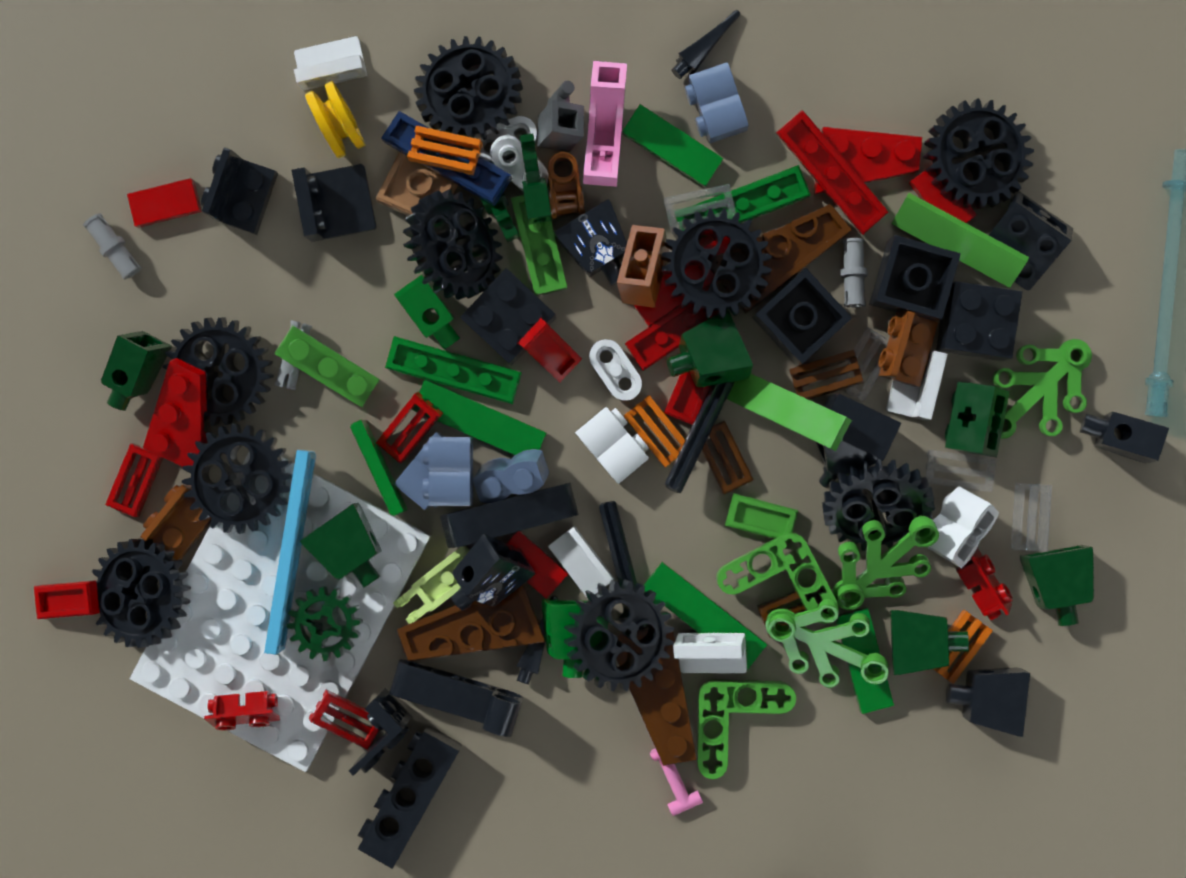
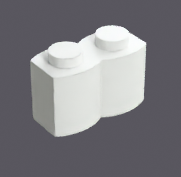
(613, 444)
(962, 525)

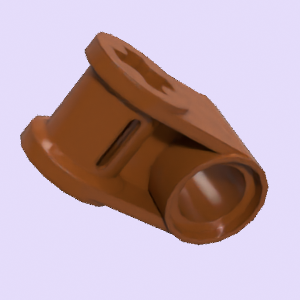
(565, 188)

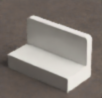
(329, 61)
(919, 401)
(580, 561)
(711, 652)

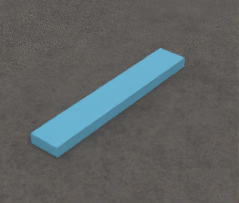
(290, 551)

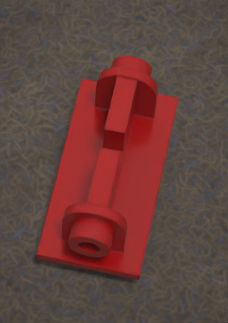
(993, 594)
(229, 713)

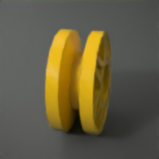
(335, 119)

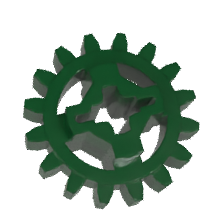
(319, 637)

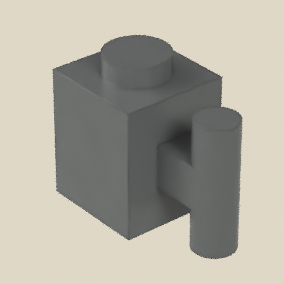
(561, 121)

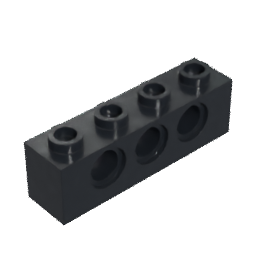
(388, 844)

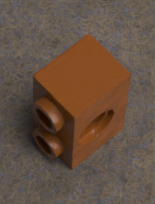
(641, 266)

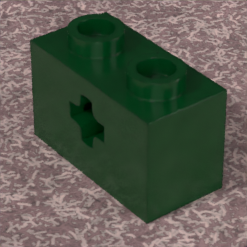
(989, 408)

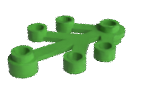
(1046, 383)
(852, 589)
(824, 642)

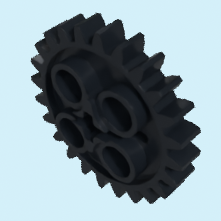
(453, 67)
(968, 125)
(452, 244)
(743, 275)
(245, 383)
(894, 491)
(213, 496)
(140, 592)
(600, 660)

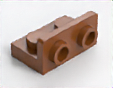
(907, 348)
(176, 523)

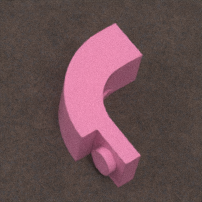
(605, 123)

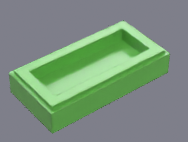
(760, 516)

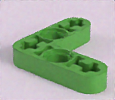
(779, 562)
(730, 704)

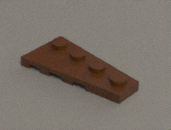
(792, 248)
(473, 630)
(663, 705)

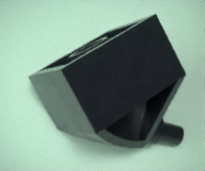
(865, 439)

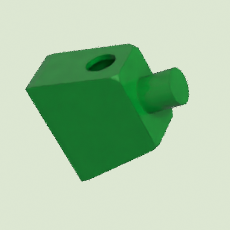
(419, 297)
(555, 619)

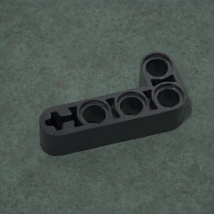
(509, 515)
(458, 696)

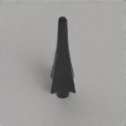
(694, 55)
(531, 658)

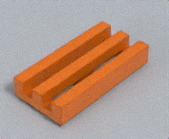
(418, 143)
(639, 409)
(976, 644)

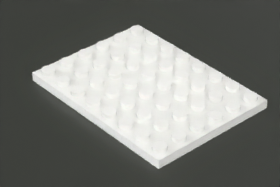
(229, 617)

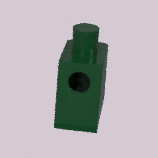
(712, 353)
(133, 367)
(346, 545)
(1061, 580)
(922, 642)

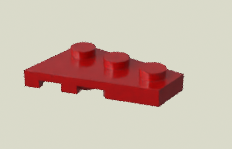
(874, 153)
(179, 414)

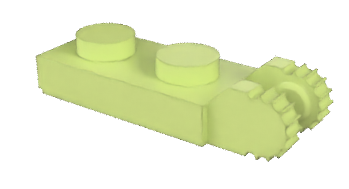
(434, 586)

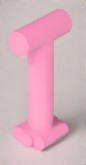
(683, 800)

